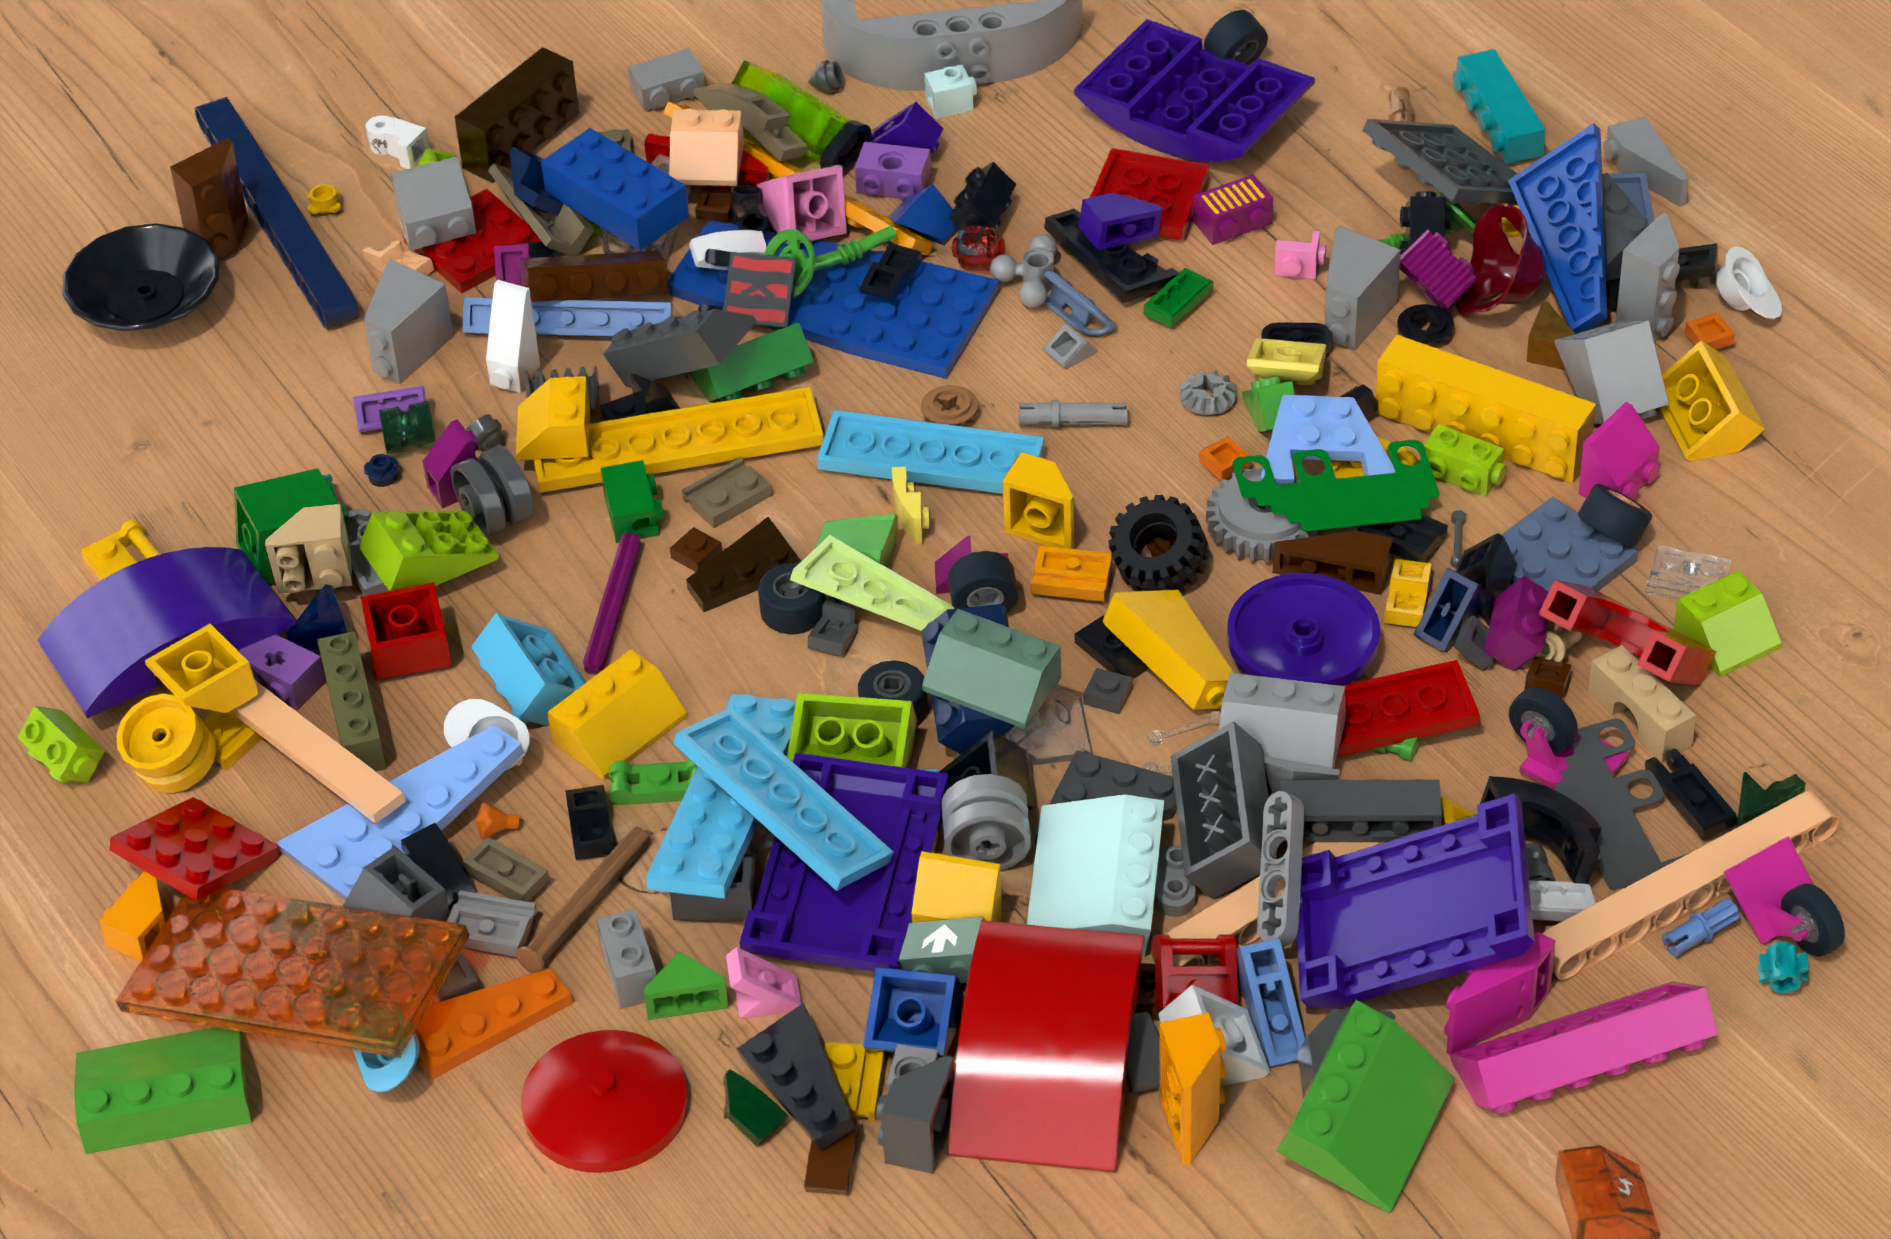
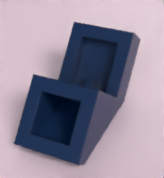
(529, 181)

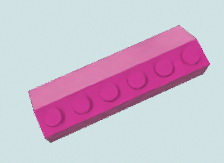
(1585, 1045)

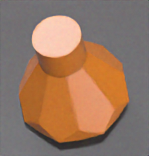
(493, 821)

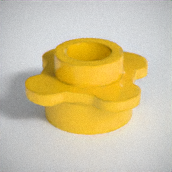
(323, 200)

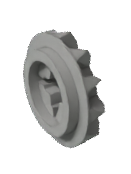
(1199, 401)

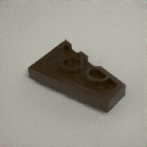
(740, 566)

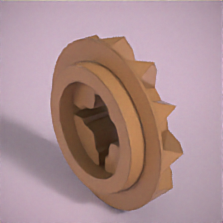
(946, 398)

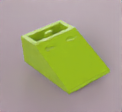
(424, 546)

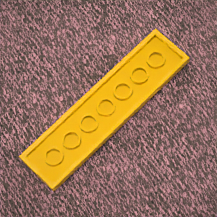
(691, 437)

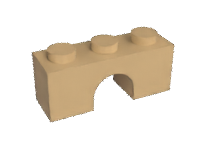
(1660, 715)

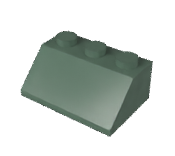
(992, 668)

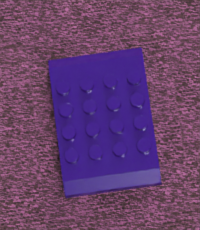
(1415, 908)
(868, 919)

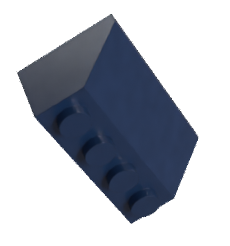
(955, 724)

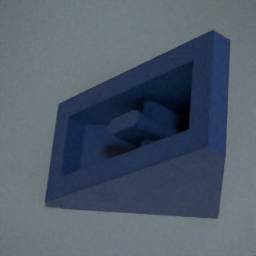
(1450, 606)

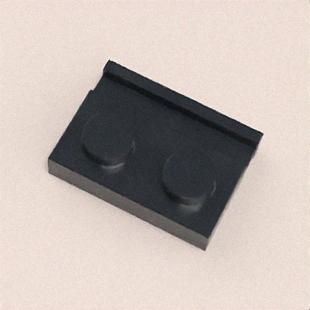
(1411, 539)

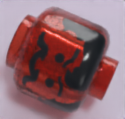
(977, 247)

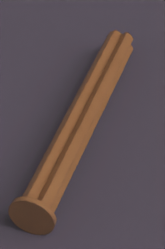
(583, 900)

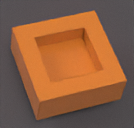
(1710, 330)
(1220, 456)

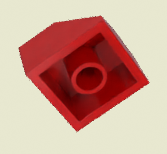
(405, 631)

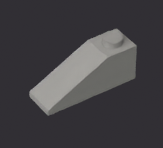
(1639, 149)

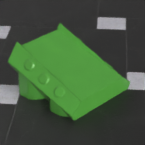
(869, 535)

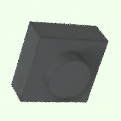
(1472, 642)
(1107, 690)

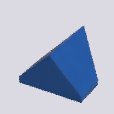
(927, 215)

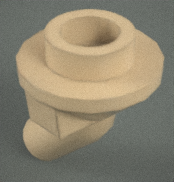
(1555, 645)

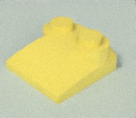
(1288, 359)

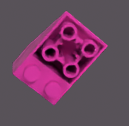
(1499, 995)

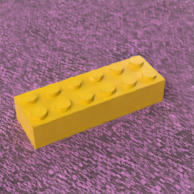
(1529, 420)

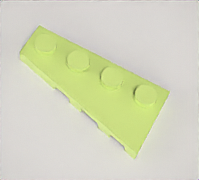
(865, 583)

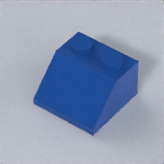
(913, 1010)

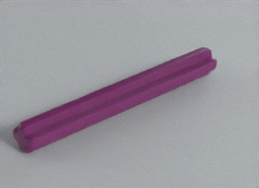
(612, 603)

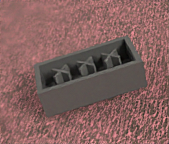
(1220, 808)

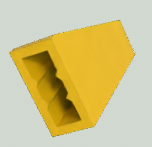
(1171, 643)

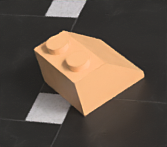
(706, 147)

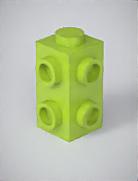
(1465, 460)
(60, 745)

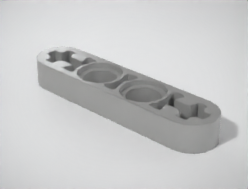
(1280, 812)

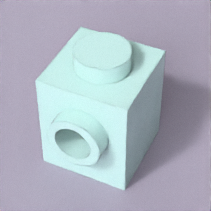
(949, 91)

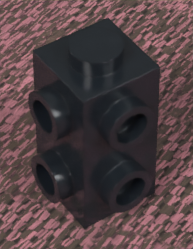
(983, 197)
(1422, 214)

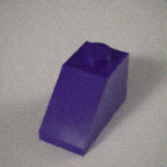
(909, 128)
(1118, 220)

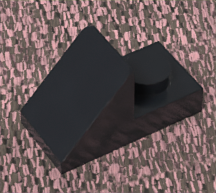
(646, 399)

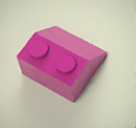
(1620, 454)

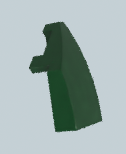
(750, 1108)

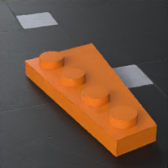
(484, 1018)

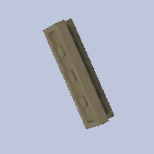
(561, 233)

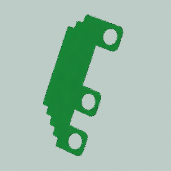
(1333, 503)

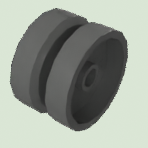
(493, 490)

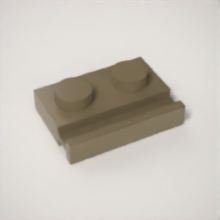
(727, 492)

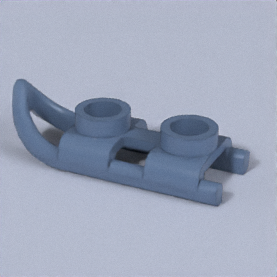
(1083, 307)

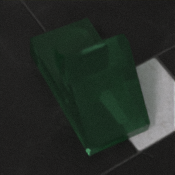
(1757, 801)

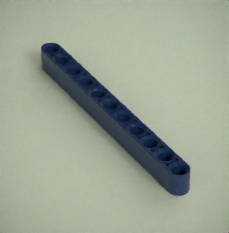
(280, 217)

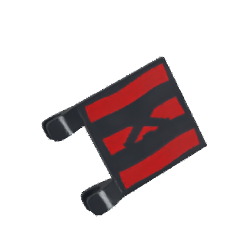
(756, 286)

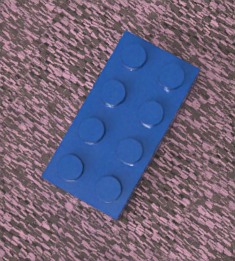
(615, 189)

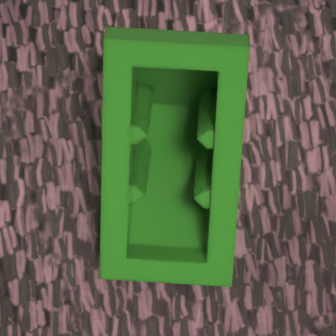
(684, 989)

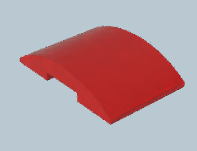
(1045, 1046)

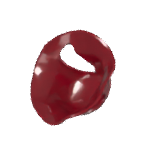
(1498, 266)

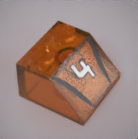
(1604, 1195)

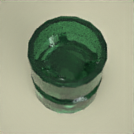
(407, 427)

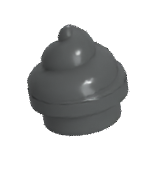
(827, 76)
(486, 431)

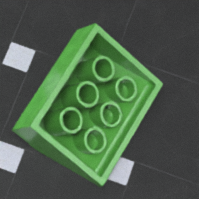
(160, 1089)
(1368, 1108)

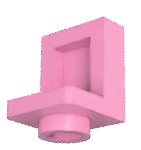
(1299, 258)

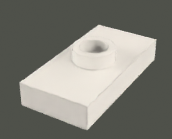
(1558, 899)

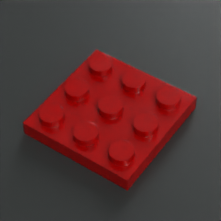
(1156, 181)
(471, 258)
(194, 848)

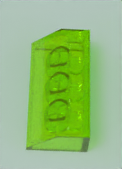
(810, 117)

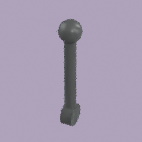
(1458, 518)

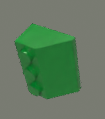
(756, 364)

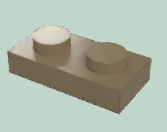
(505, 870)

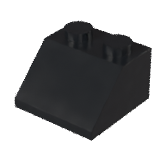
(992, 756)

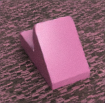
(761, 986)

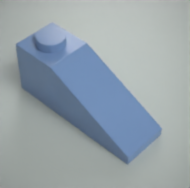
(1270, 1000)

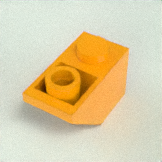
(135, 918)

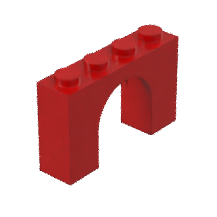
(1658, 646)

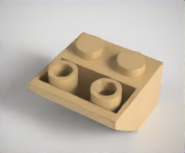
(311, 551)

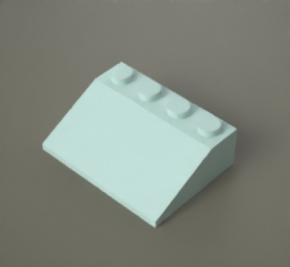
(1097, 865)

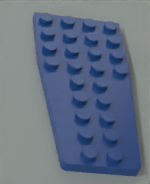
(916, 331)

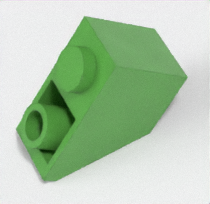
(1265, 400)

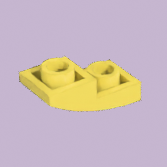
(909, 506)

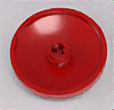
(604, 1101)

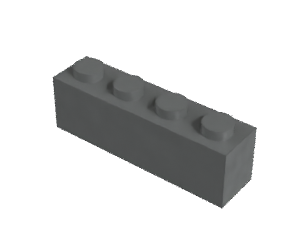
(1366, 808)

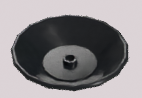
(140, 277)

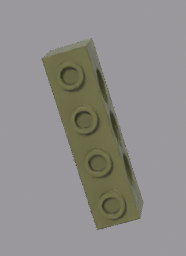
(351, 699)

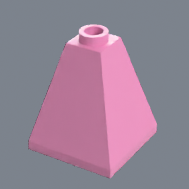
(807, 202)

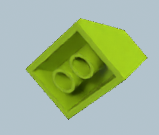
(853, 728)

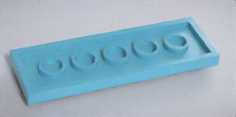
(928, 451)
(783, 798)

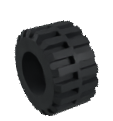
(1153, 520)

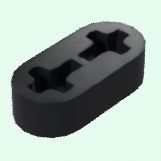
(846, 146)

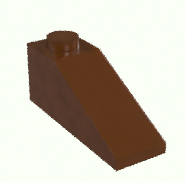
(1350, 556)

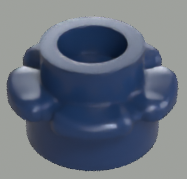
(381, 470)

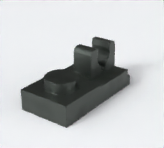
(1698, 263)

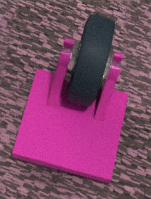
(1548, 731)
(1784, 901)

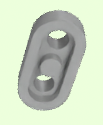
(1172, 878)

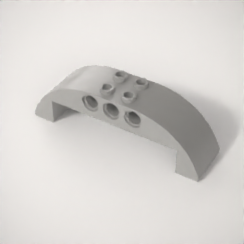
(988, 41)

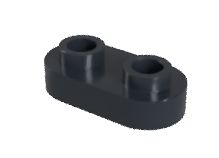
(1299, 332)

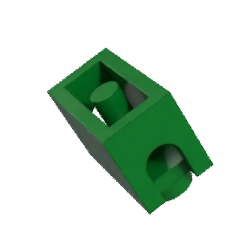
(630, 500)

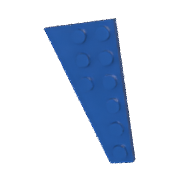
(1566, 220)

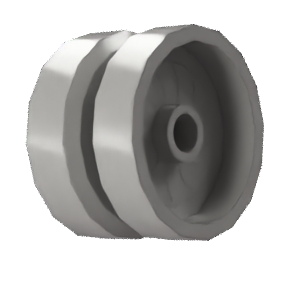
(986, 820)

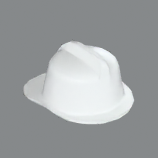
(1746, 285)
(476, 716)

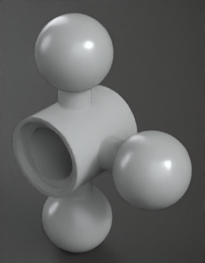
(1033, 268)

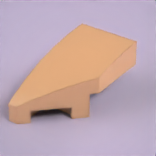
(395, 252)

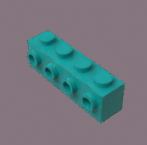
(1499, 106)

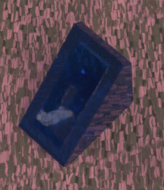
(318, 621)

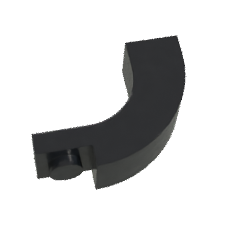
(1554, 821)

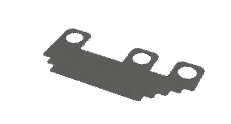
(1623, 845)

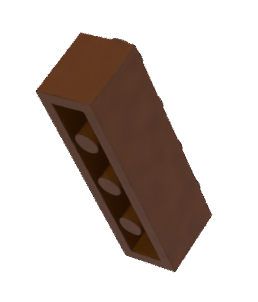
(594, 276)

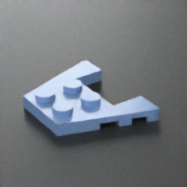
(1323, 424)

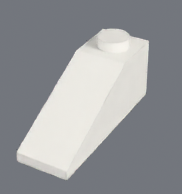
(511, 338)

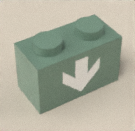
(941, 946)

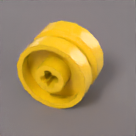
(166, 743)

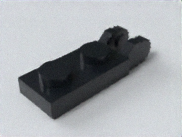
(1692, 795)

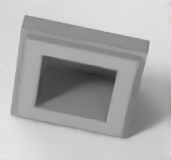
(1069, 347)

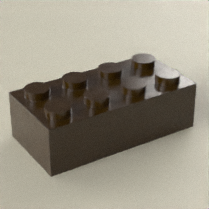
(517, 112)

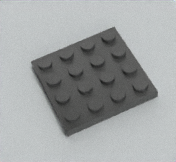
(1445, 160)

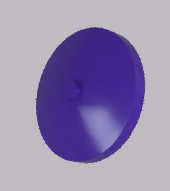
(1304, 630)

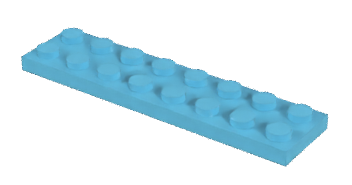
(710, 825)

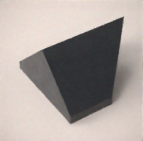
(1492, 567)

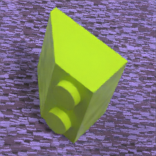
(1730, 620)

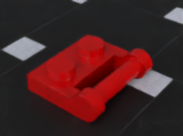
(1173, 981)

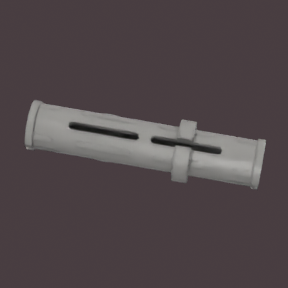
(1072, 413)

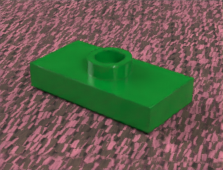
(1178, 297)

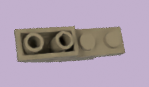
(760, 117)

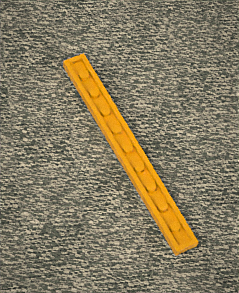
(856, 213)

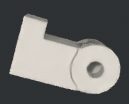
(397, 139)

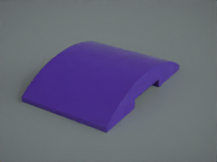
(1187, 99)
(146, 607)

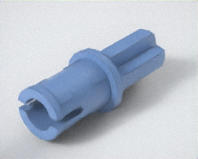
(1701, 927)

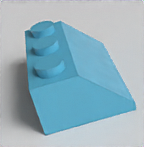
(526, 667)

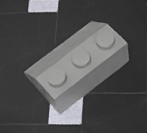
(1650, 277)
(1287, 716)

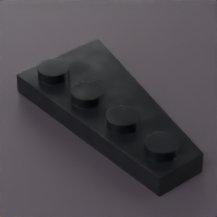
(1117, 267)
(798, 1074)

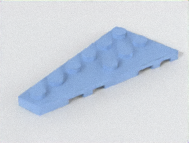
(435, 791)

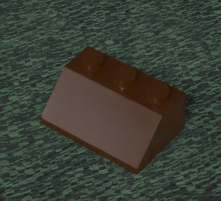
(212, 196)

